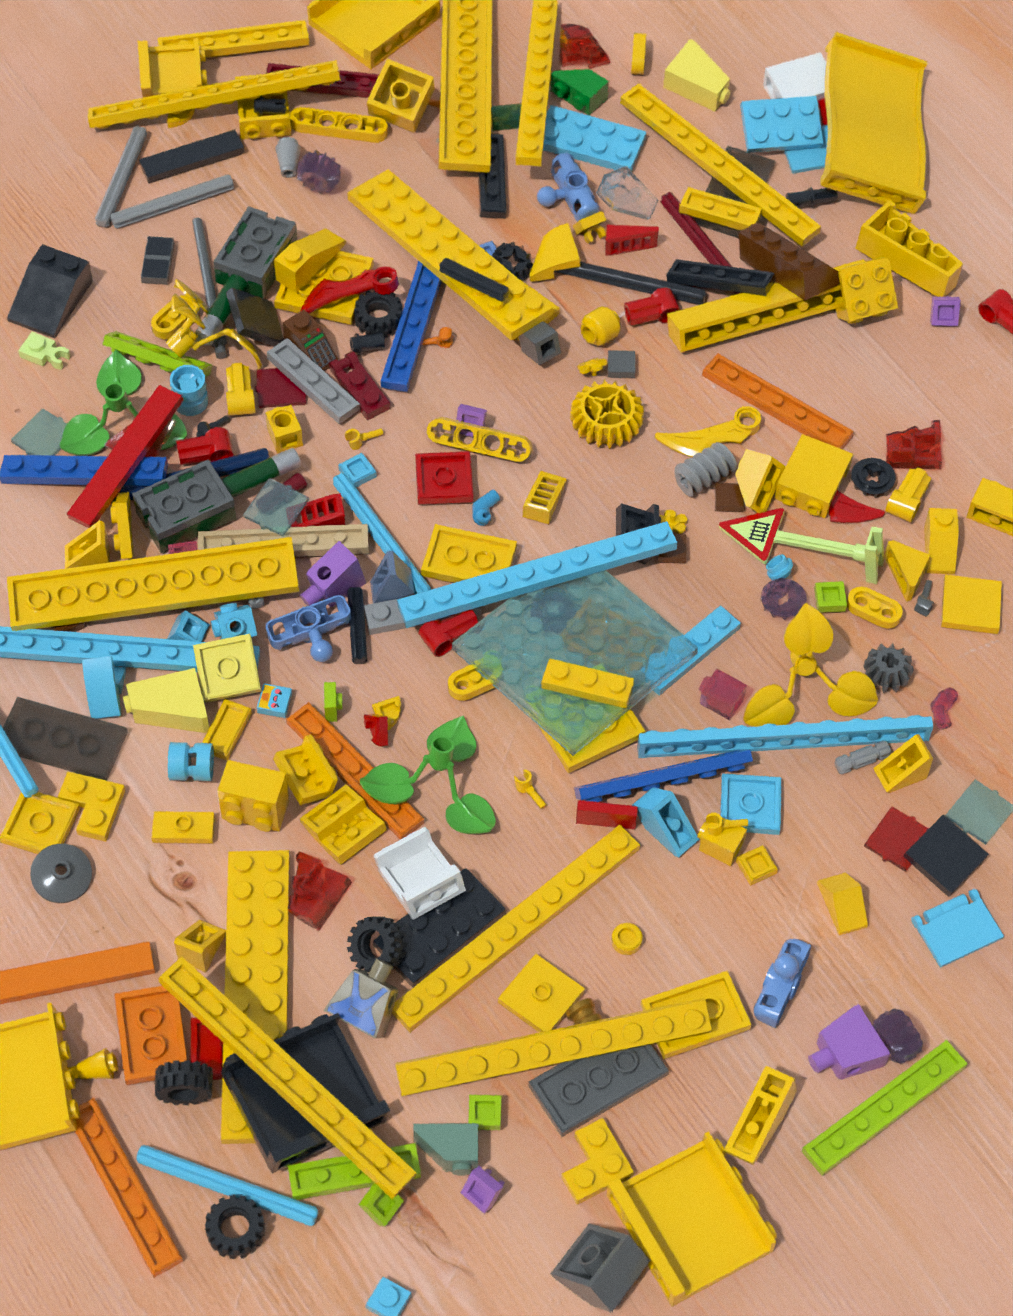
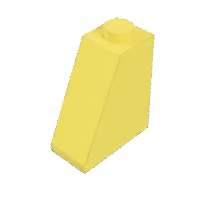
(697, 77)
(168, 702)

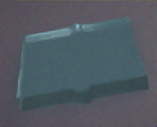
(41, 434)
(276, 507)
(980, 811)

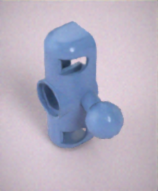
(572, 187)
(322, 622)
(781, 981)

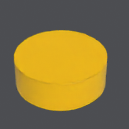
(626, 938)

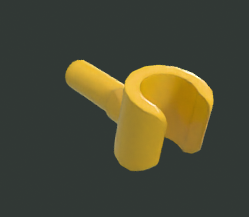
(359, 438)
(527, 787)
(723, 824)

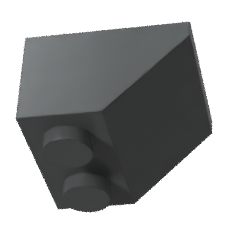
(601, 1266)

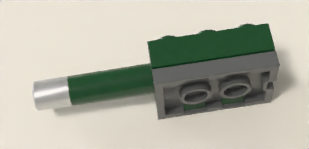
(247, 263)
(201, 500)

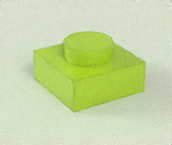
(830, 596)
(332, 701)
(485, 1111)
(380, 1205)

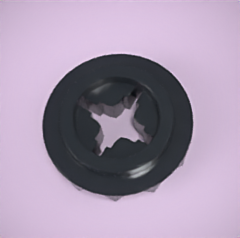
(524, 265)
(873, 467)

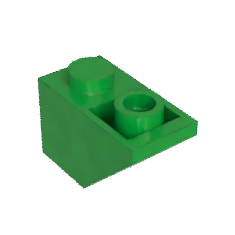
(580, 88)

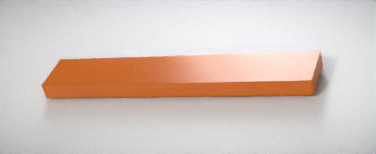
(776, 402)
(350, 767)
(76, 972)
(125, 1190)

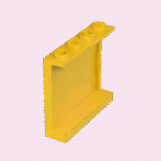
(372, 27)
(35, 1080)
(692, 1219)

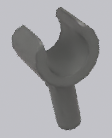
(924, 604)

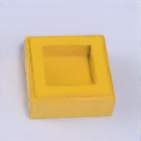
(756, 865)

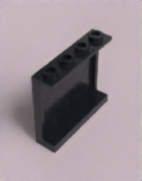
(277, 1126)

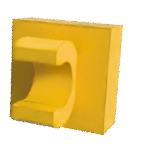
(590, 224)

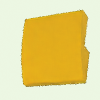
(343, 824)

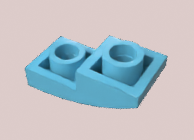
(101, 687)

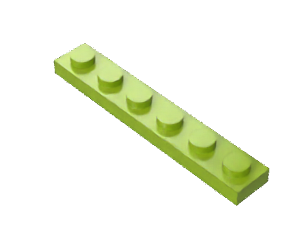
(884, 1108)

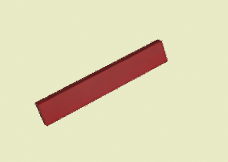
(125, 457)

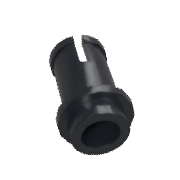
(269, 106)
(367, 342)

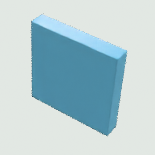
(752, 799)

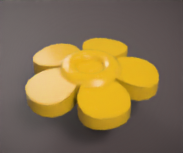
(592, 365)
(675, 522)

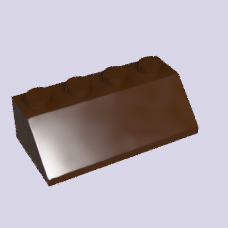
(792, 265)

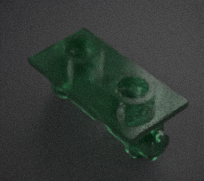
(506, 116)

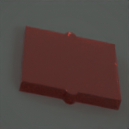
(894, 837)

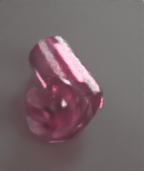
(941, 705)

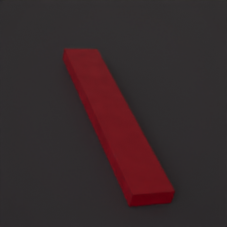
(350, 83)

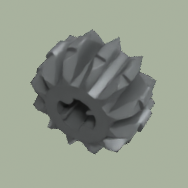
(888, 667)

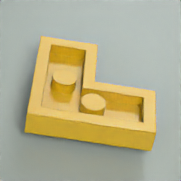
(122, 515)
(99, 800)
(603, 1163)

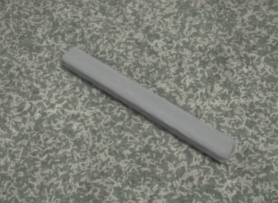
(121, 176)
(172, 201)

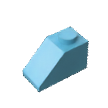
(666, 820)

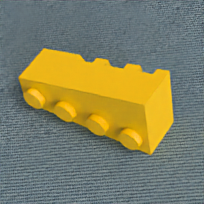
(909, 250)

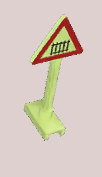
(761, 530)

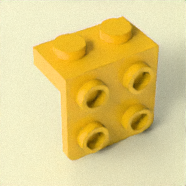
(866, 290)

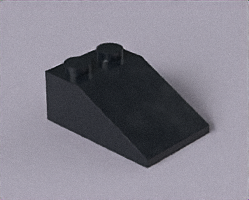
(50, 291)

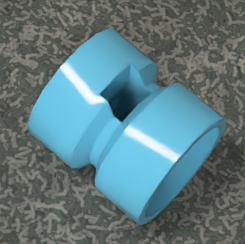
(191, 384)
(180, 761)

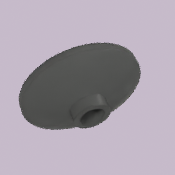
(61, 887)

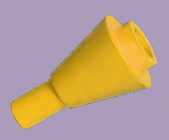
(98, 1066)

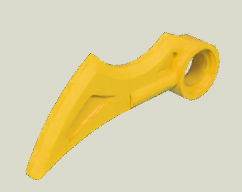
(731, 431)

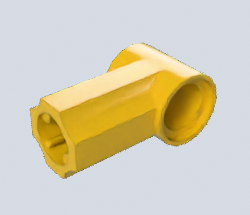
(239, 395)
(907, 499)

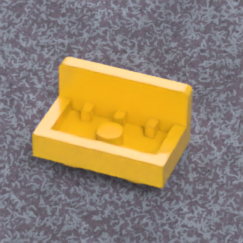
(307, 771)

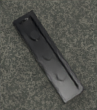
(191, 156)
(492, 185)
(721, 277)

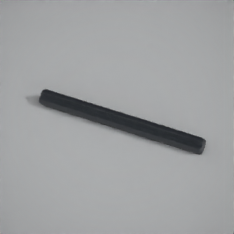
(635, 281)

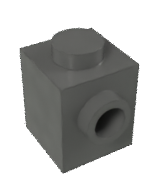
(540, 343)

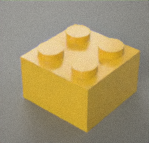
(400, 95)
(253, 796)

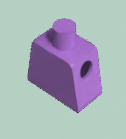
(333, 575)
(849, 1046)

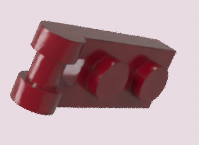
(359, 385)

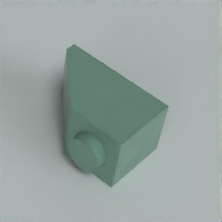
(449, 1145)

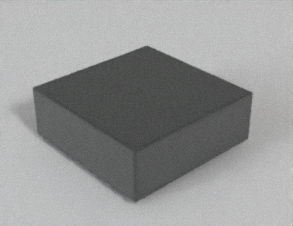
(621, 364)

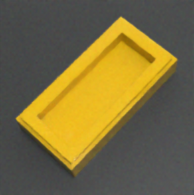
(227, 728)

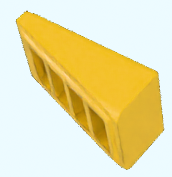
(538, 512)

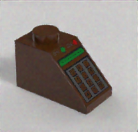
(309, 338)

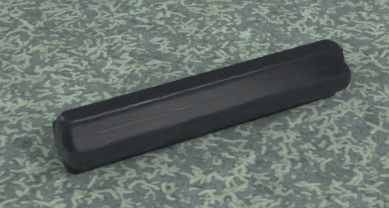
(474, 279)
(357, 625)

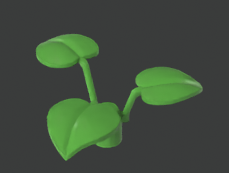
(114, 381)
(447, 743)

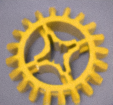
(610, 422)

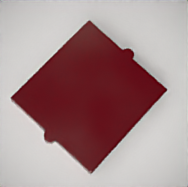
(277, 389)

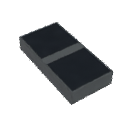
(157, 260)

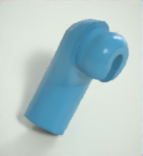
(481, 507)

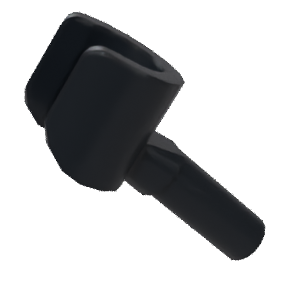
(203, 426)

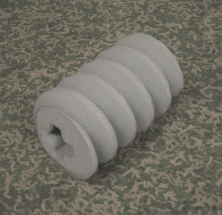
(704, 467)

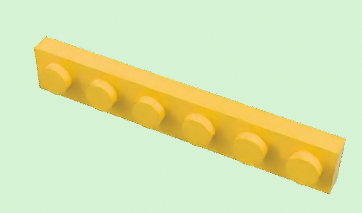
(245, 38)

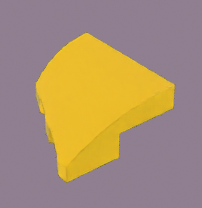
(555, 253)

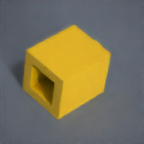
(724, 846)

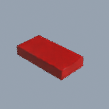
(606, 814)
(206, 1048)

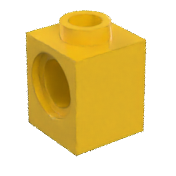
(284, 428)

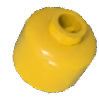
(600, 326)

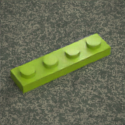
(148, 352)
(339, 1174)

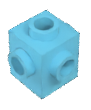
(229, 613)

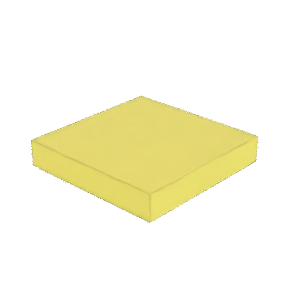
(227, 668)

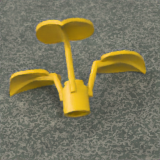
(186, 338)
(804, 635)

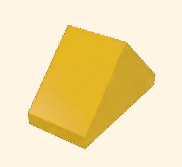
(88, 548)
(907, 566)
(905, 765)
(844, 902)
(199, 944)

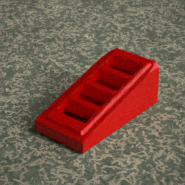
(629, 238)
(324, 505)

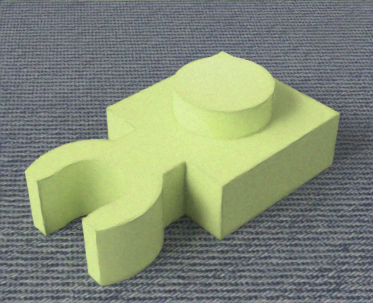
(43, 349)

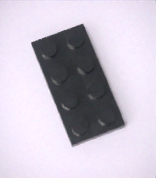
(445, 929)

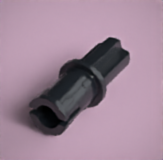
(811, 197)

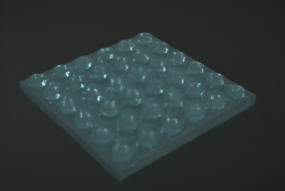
(582, 623)

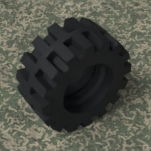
(374, 301)
(361, 942)
(183, 1082)
(232, 1207)

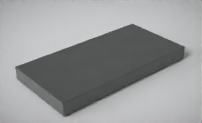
(594, 1084)

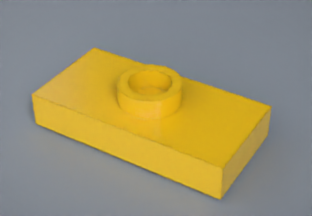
(183, 827)

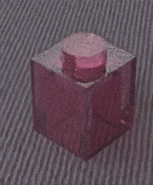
(722, 693)

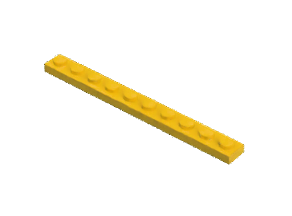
(536, 83)
(205, 96)
(720, 164)
(514, 928)
(553, 1046)
(287, 1077)

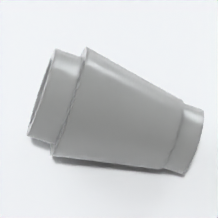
(288, 156)

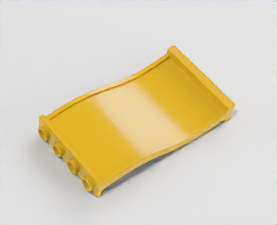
(874, 123)

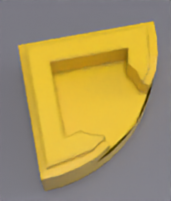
(174, 119)
(390, 708)

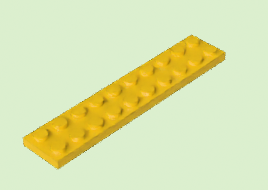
(465, 86)
(433, 237)
(152, 584)
(255, 956)

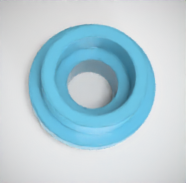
(779, 567)

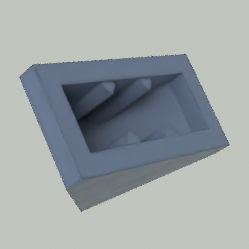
(391, 579)

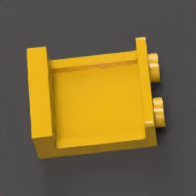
(170, 67)
(263, 126)
(813, 476)

